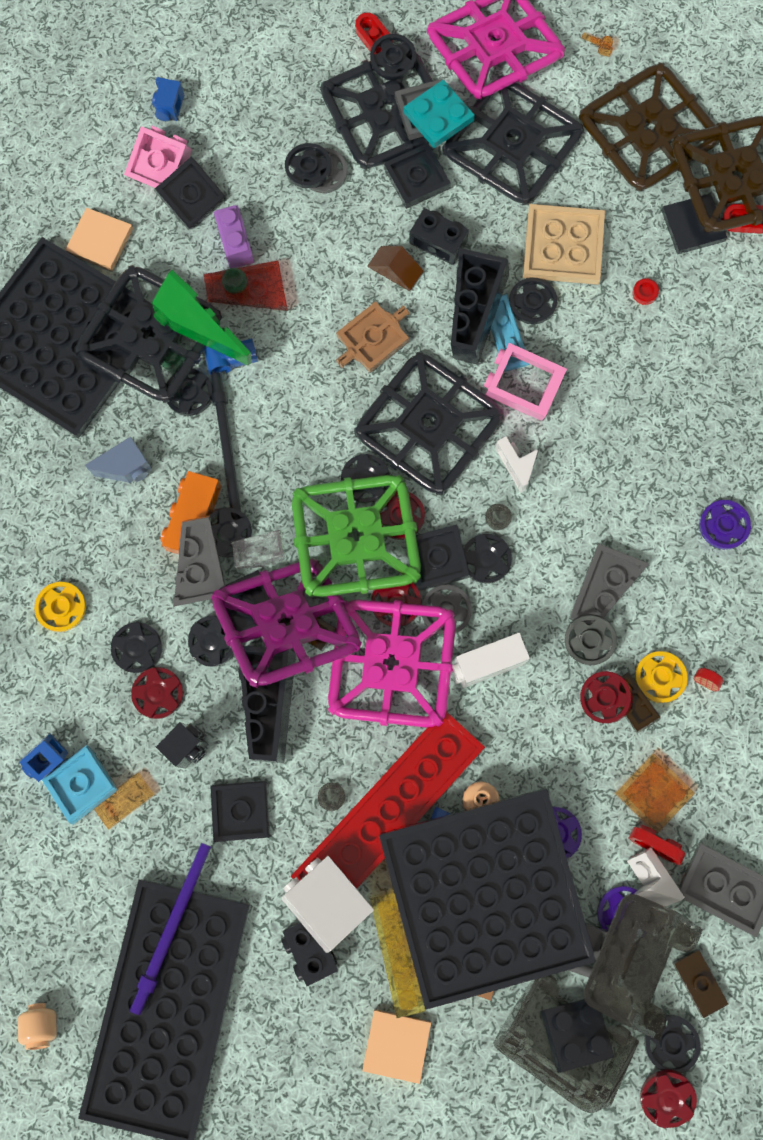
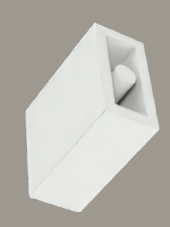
(489, 660)
(326, 903)

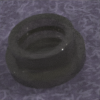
(498, 517)
(331, 796)

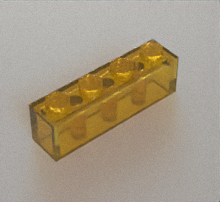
(396, 956)

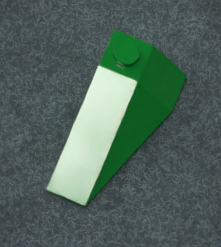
(182, 312)

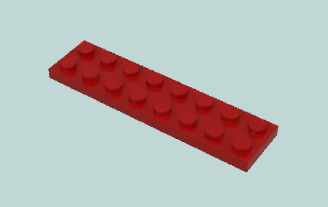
(397, 799)

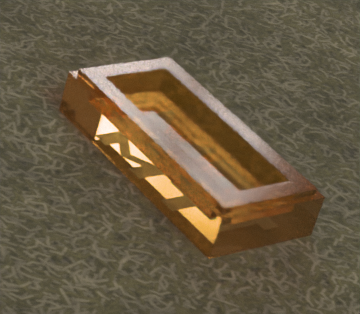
(124, 801)

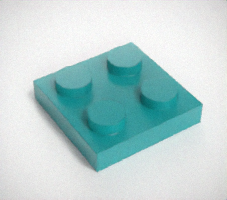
(438, 113)

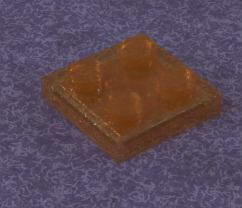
(654, 793)

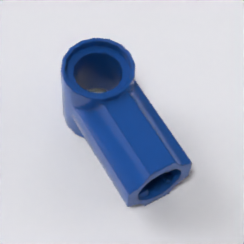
(219, 362)

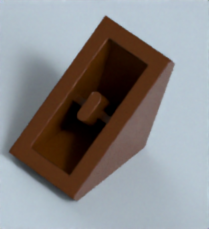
(396, 266)

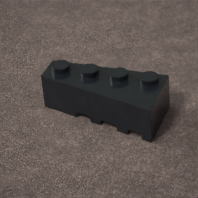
(477, 297)
(267, 708)

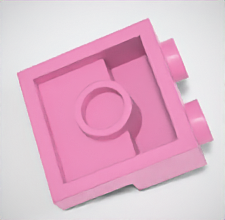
(156, 156)

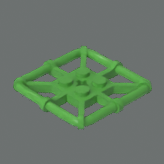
(344, 548)

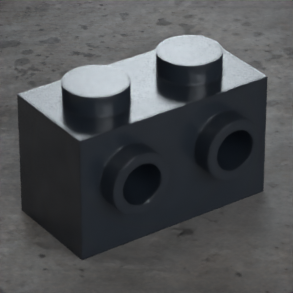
(438, 235)
(184, 745)
(310, 958)

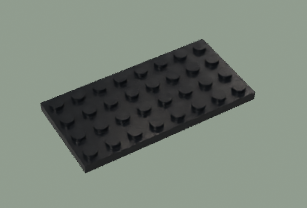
(157, 1065)

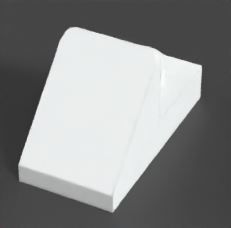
(518, 468)
(656, 881)

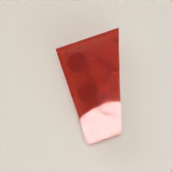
(262, 290)

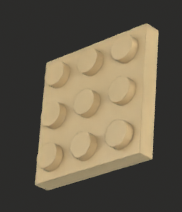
(564, 244)

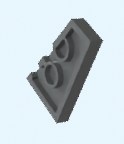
(198, 563)
(606, 581)

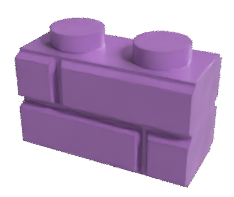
(233, 236)

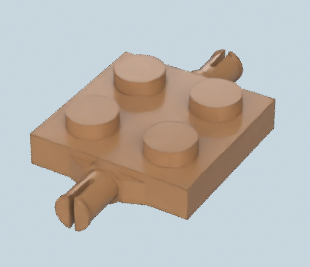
(372, 337)

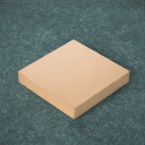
(99, 239)
(396, 1046)

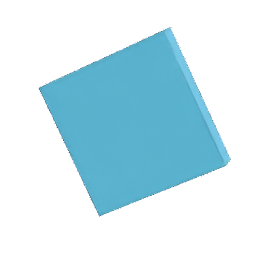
(79, 784)

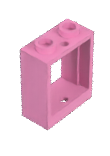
(537, 411)

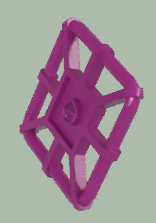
(277, 636)

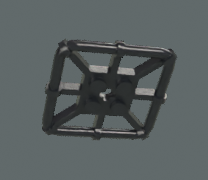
(370, 104)
(515, 154)
(131, 339)
(429, 439)

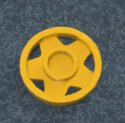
(60, 606)
(661, 677)

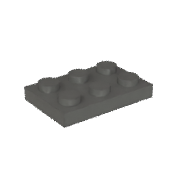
(724, 889)

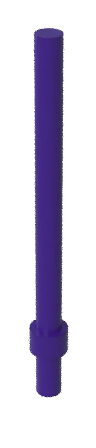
(148, 981)

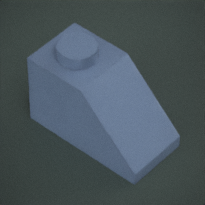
(121, 463)

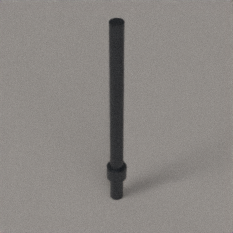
(220, 400)

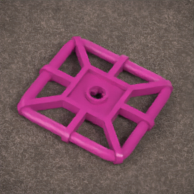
(491, 52)
(402, 677)

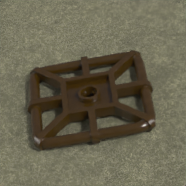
(634, 121)
(720, 168)

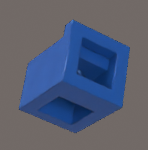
(167, 99)
(51, 750)

